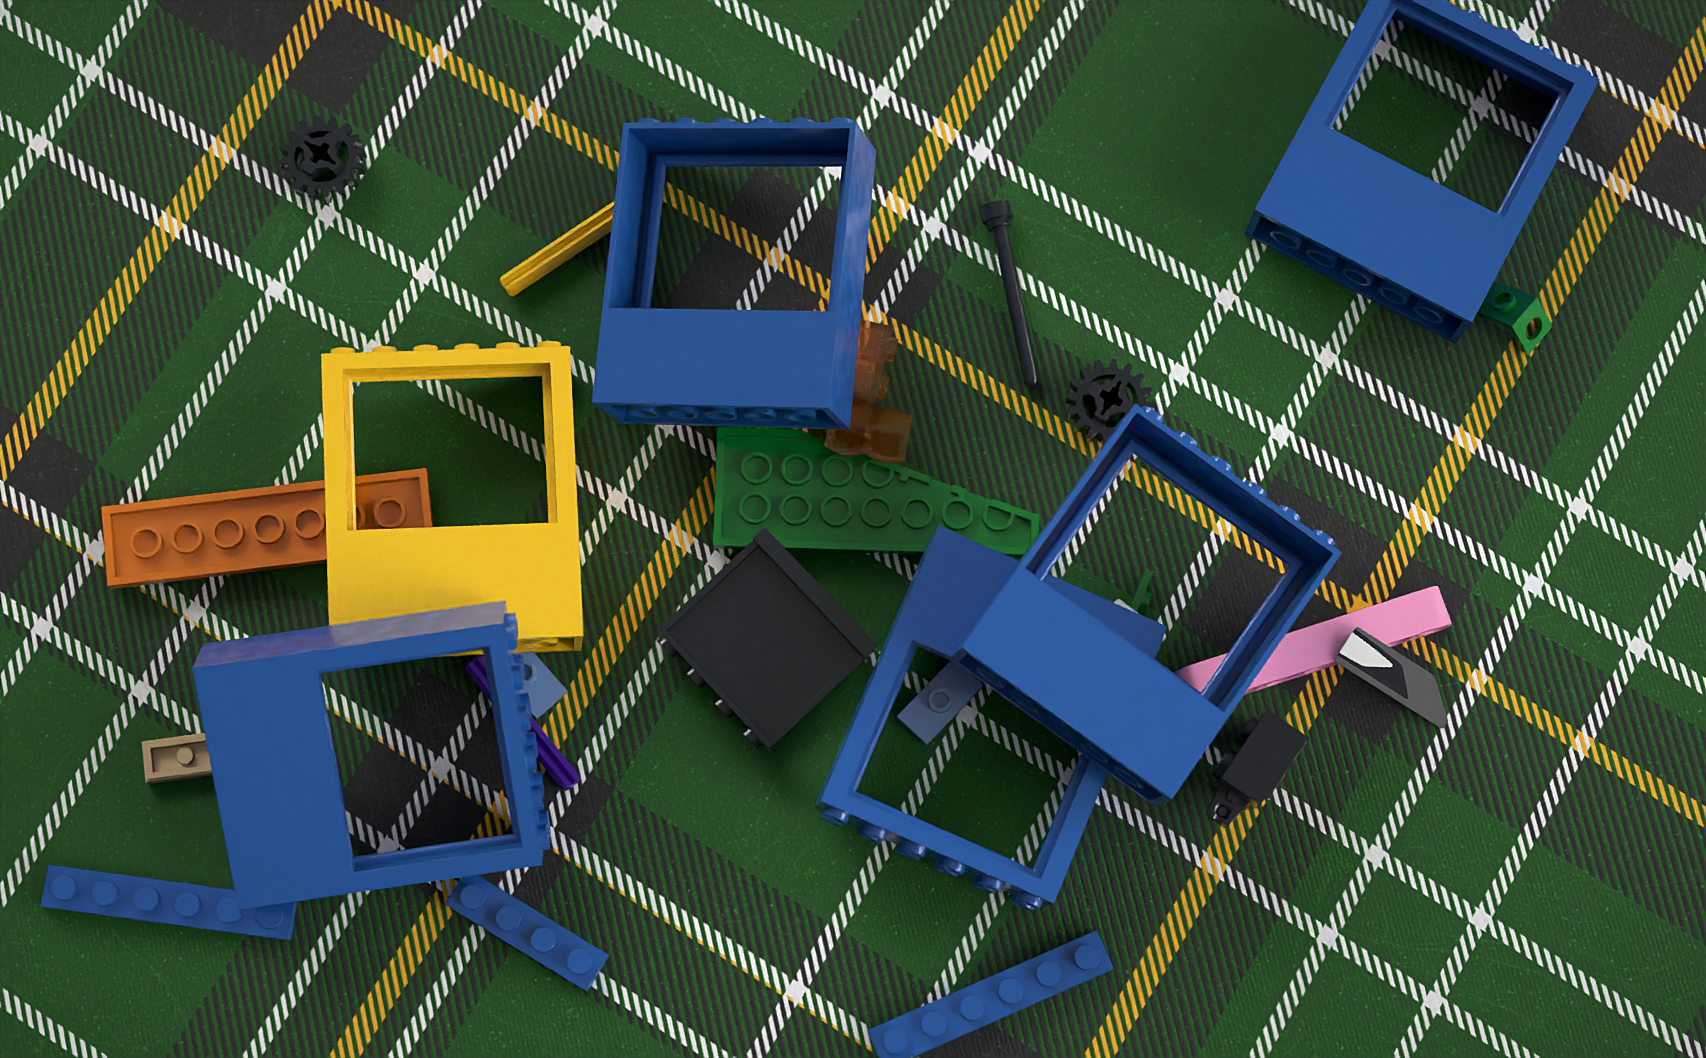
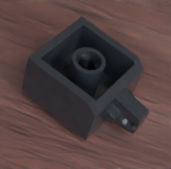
(1256, 768)

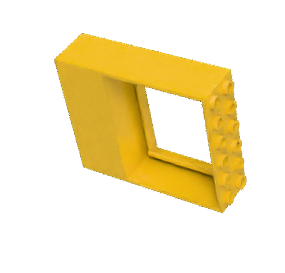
(456, 566)

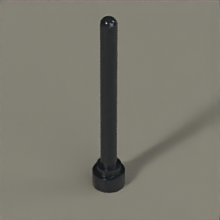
(997, 218)

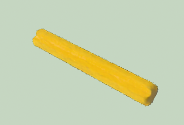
(558, 251)

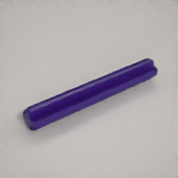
(548, 753)

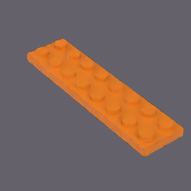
(248, 528)

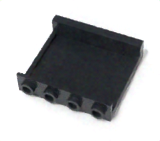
(765, 640)

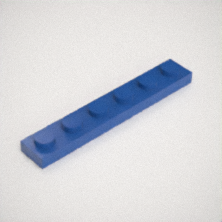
(163, 903)
(992, 998)

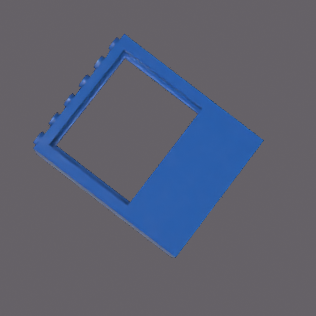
(1389, 226)
(730, 363)
(937, 612)
(1096, 683)
(280, 768)

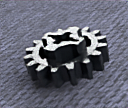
(330, 144)
(1096, 394)

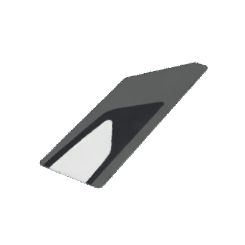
(1393, 675)

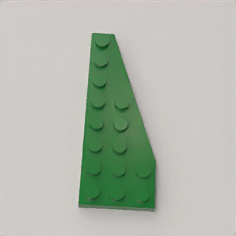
(846, 501)

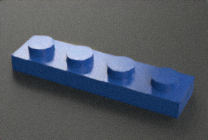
(527, 930)

